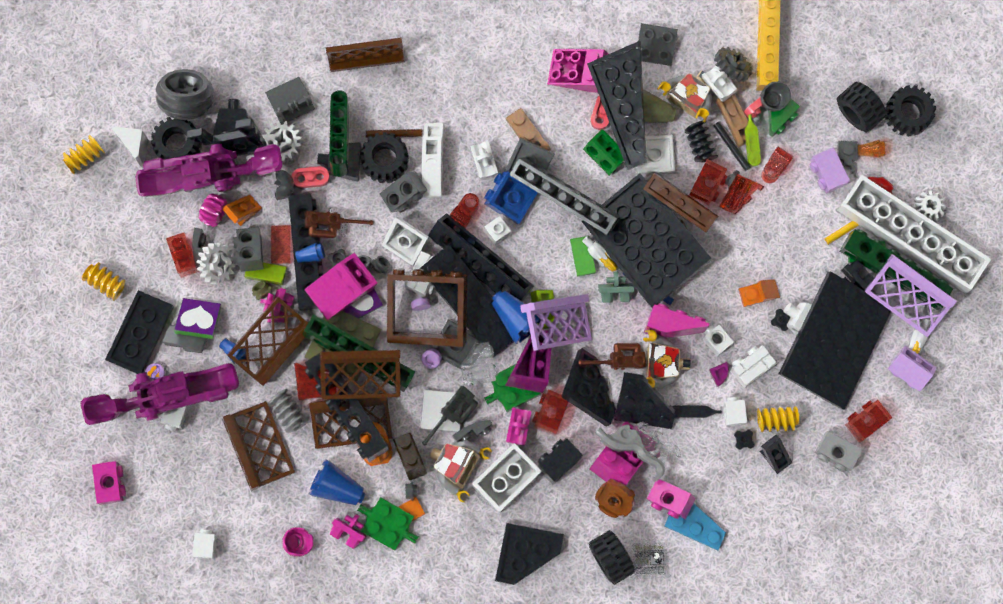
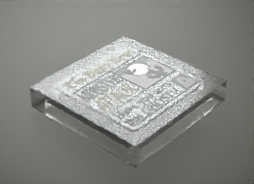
(649, 558)

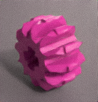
(212, 210)

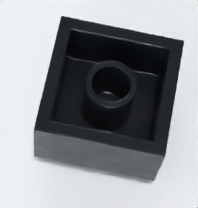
(559, 461)

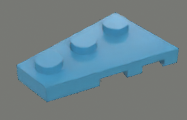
(697, 527)

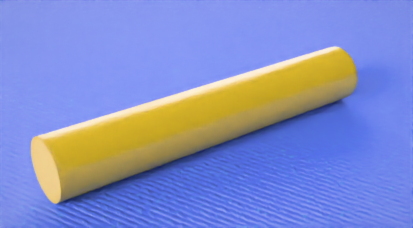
(842, 231)

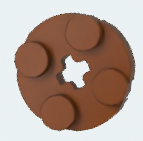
(618, 490)

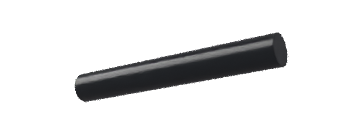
(731, 145)

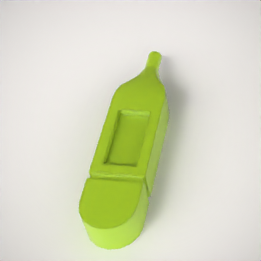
(752, 143)

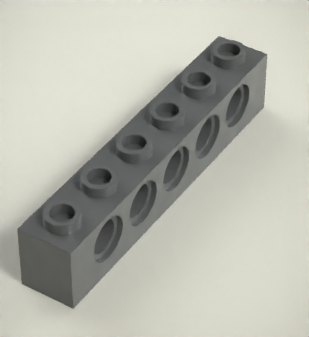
(565, 195)

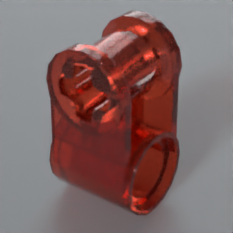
(777, 163)
(464, 214)

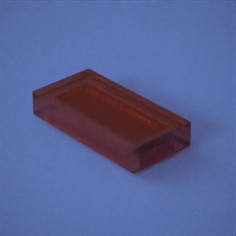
(281, 244)

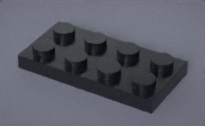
(139, 332)

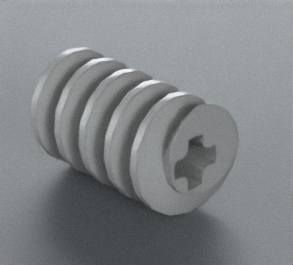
(287, 412)

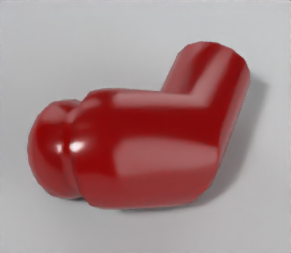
(883, 183)

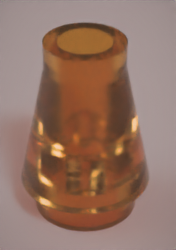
(872, 149)

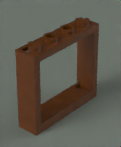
(427, 338)

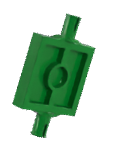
(509, 396)
(387, 523)

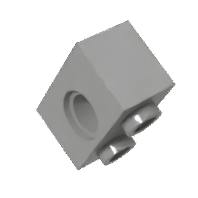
(849, 452)

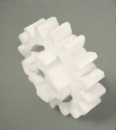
(283, 133)
(216, 263)

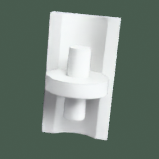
(719, 83)
(484, 160)

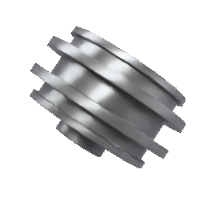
(184, 94)

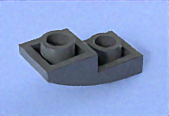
(198, 240)
(187, 342)
(478, 428)

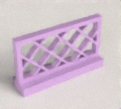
(917, 280)
(552, 306)

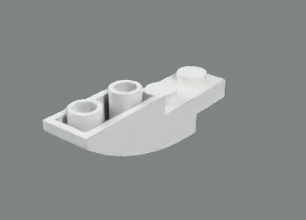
(432, 159)

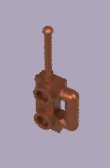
(328, 219)
(620, 361)

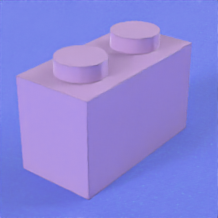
(829, 170)
(912, 368)

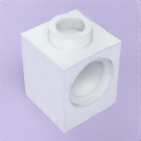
(497, 230)
(717, 348)
(734, 412)
(174, 418)
(204, 544)

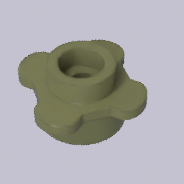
(261, 290)

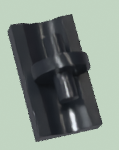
(851, 271)

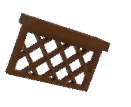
(365, 54)
(680, 202)
(281, 353)
(360, 357)
(321, 407)
(242, 452)

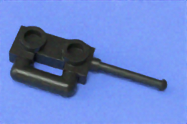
(452, 407)

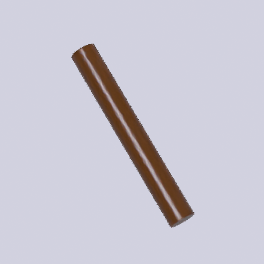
(401, 132)

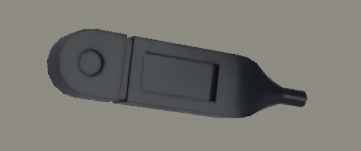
(694, 411)

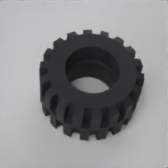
(861, 106)
(903, 123)
(171, 127)
(384, 173)
(612, 557)

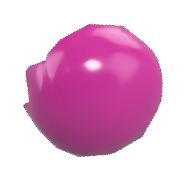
(291, 539)

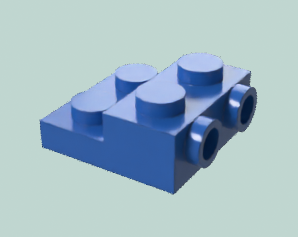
(510, 197)

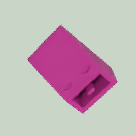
(571, 70)
(341, 286)
(672, 323)
(616, 464)

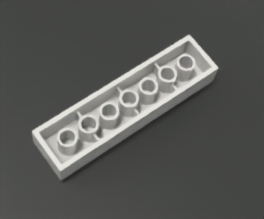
(914, 234)

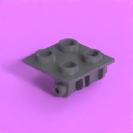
(657, 44)
(290, 100)

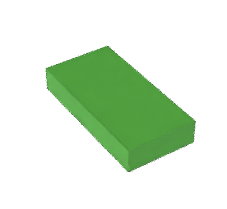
(582, 259)

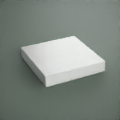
(658, 155)
(432, 406)

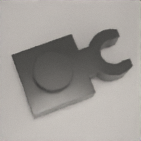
(847, 153)

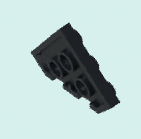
(589, 390)
(642, 403)
(525, 551)

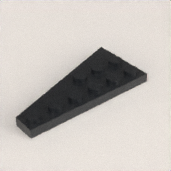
(621, 93)

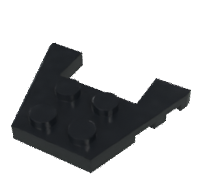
(243, 141)

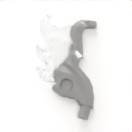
(642, 442)

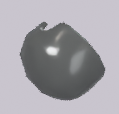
(775, 96)
(285, 184)

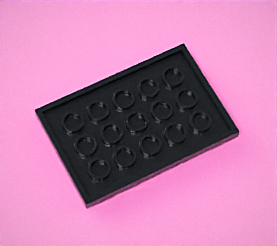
(650, 243)
(835, 341)

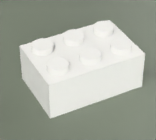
(506, 478)

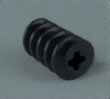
(699, 142)

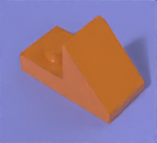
(242, 209)
(757, 293)

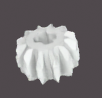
(928, 199)

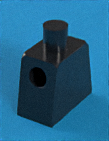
(228, 116)
(353, 162)

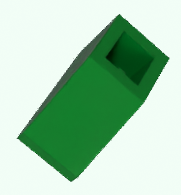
(779, 118)

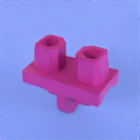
(286, 297)
(518, 426)
(355, 536)

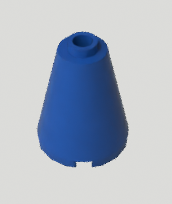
(510, 313)
(336, 485)

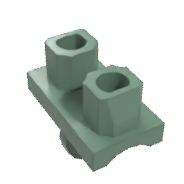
(608, 289)

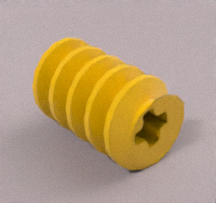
(82, 154)
(103, 281)
(777, 419)

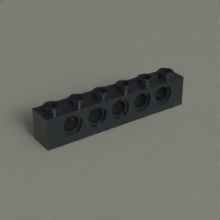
(297, 204)
(479, 258)
(369, 450)

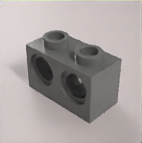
(402, 188)
(248, 249)

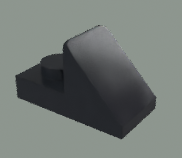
(775, 454)

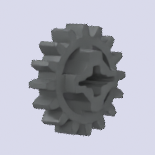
(733, 64)

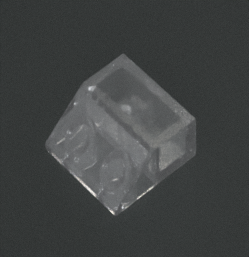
(478, 365)

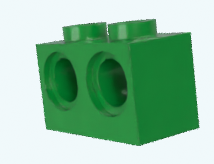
(604, 152)

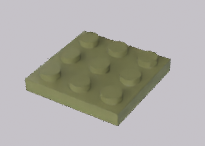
(357, 328)

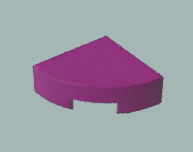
(719, 373)

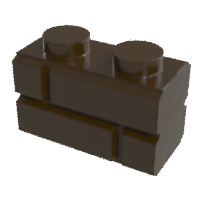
(410, 456)

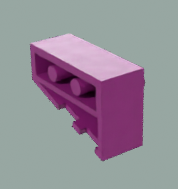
(532, 368)

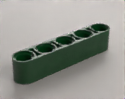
(339, 133)

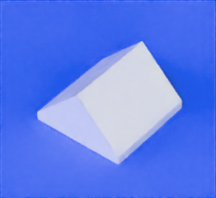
(134, 141)
(405, 241)

